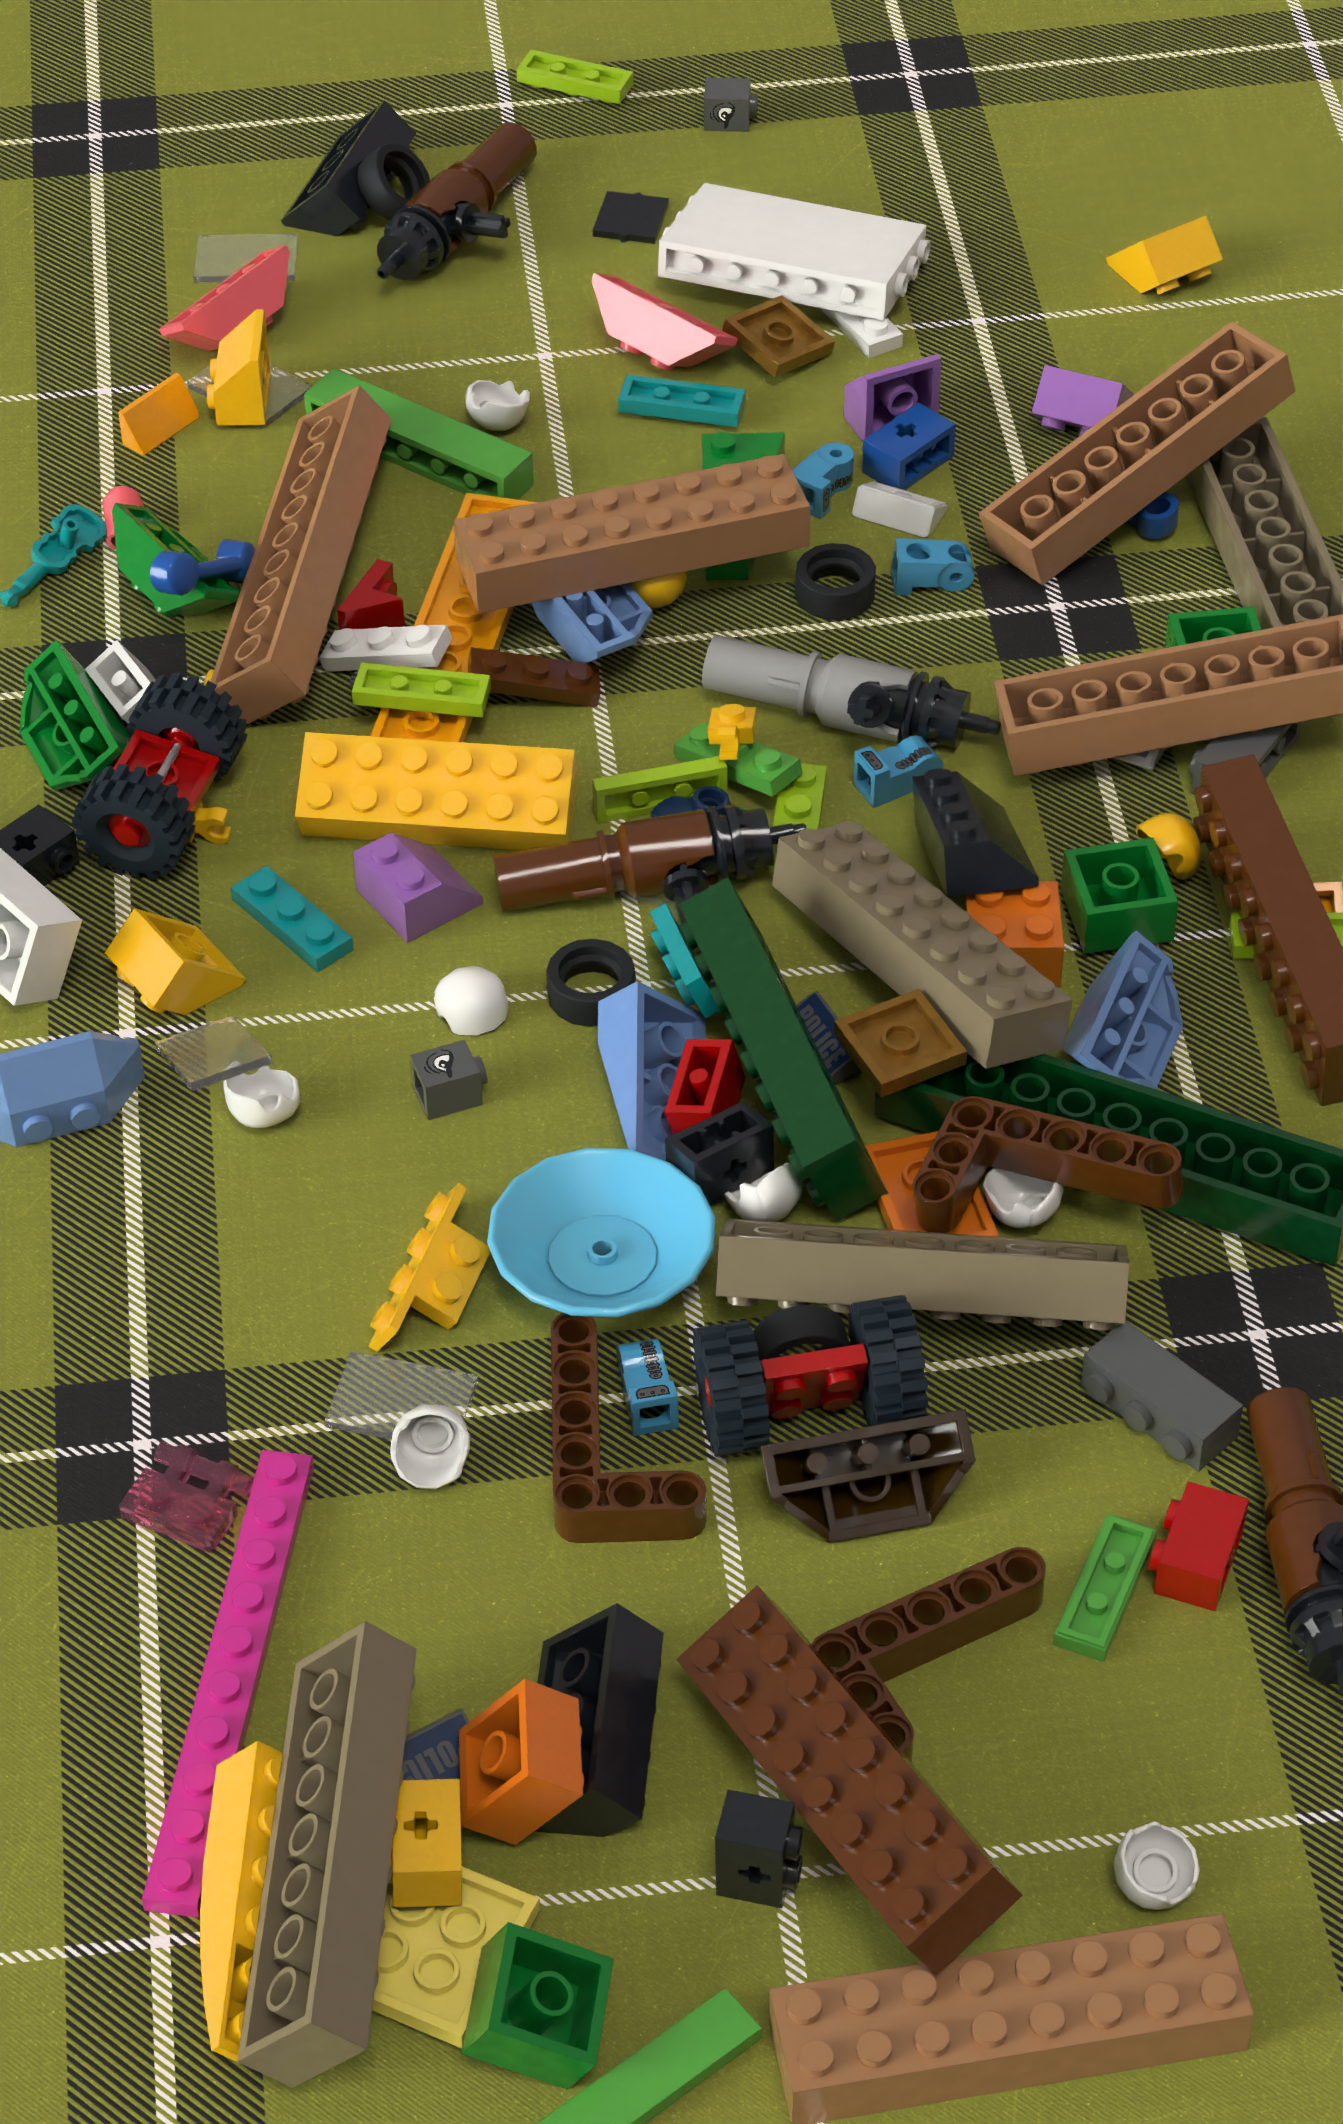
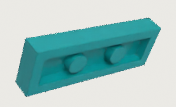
(682, 400)
(292, 918)
(681, 961)

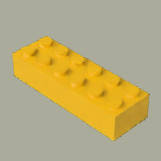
(436, 791)

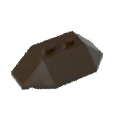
(870, 1475)

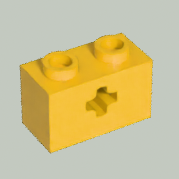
(427, 1844)

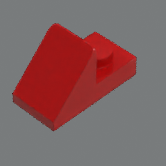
(373, 601)

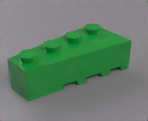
(730, 449)

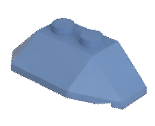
(595, 620)
(1129, 1016)
(66, 1085)

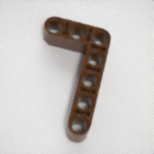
(1039, 1146)
(614, 1503)
(912, 1643)

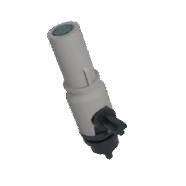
(845, 692)

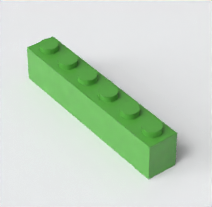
(437, 444)

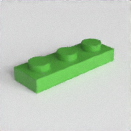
(756, 766)

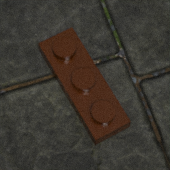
(537, 676)

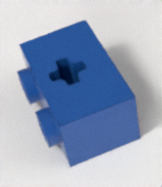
(908, 447)

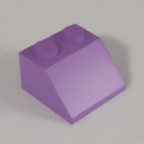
(884, 394)
(1076, 399)
(411, 885)

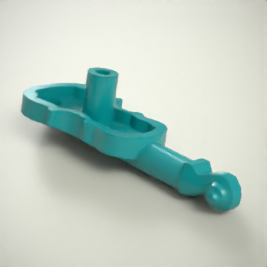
(74, 532)

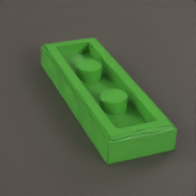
(1105, 1587)

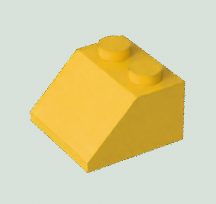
(1168, 256)
(241, 374)
(171, 963)

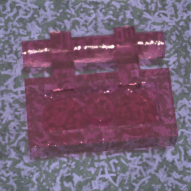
(182, 1510)

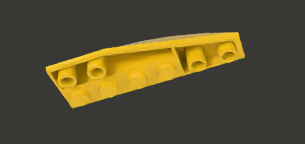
(234, 1885)

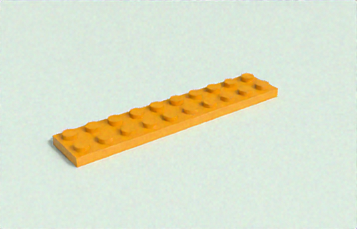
(451, 605)

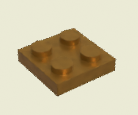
(778, 336)
(900, 1042)

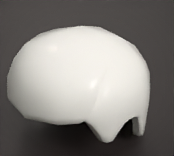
(496, 405)
(471, 1000)
(262, 1097)
(768, 1197)
(1021, 1199)
(430, 1446)
(1156, 1866)

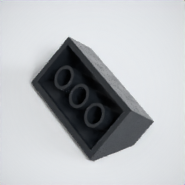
(332, 194)
(968, 836)
(614, 1673)

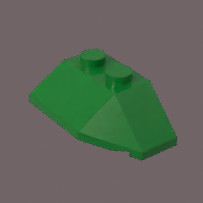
(140, 539)
(68, 720)

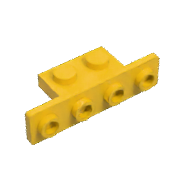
(439, 1273)

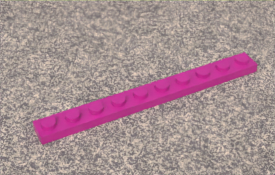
(229, 1677)

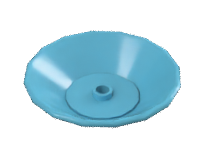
(601, 1232)

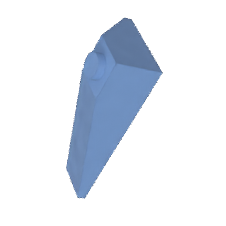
(641, 1050)

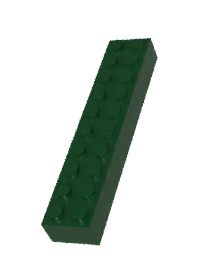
(1233, 1168)

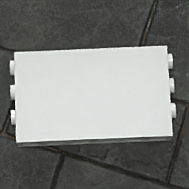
(793, 250)

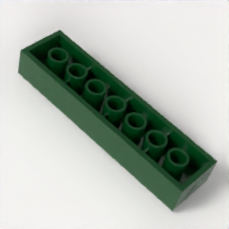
(780, 1052)

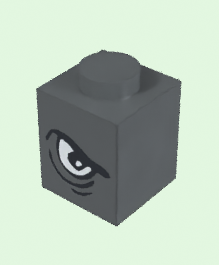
(729, 104)
(448, 1079)

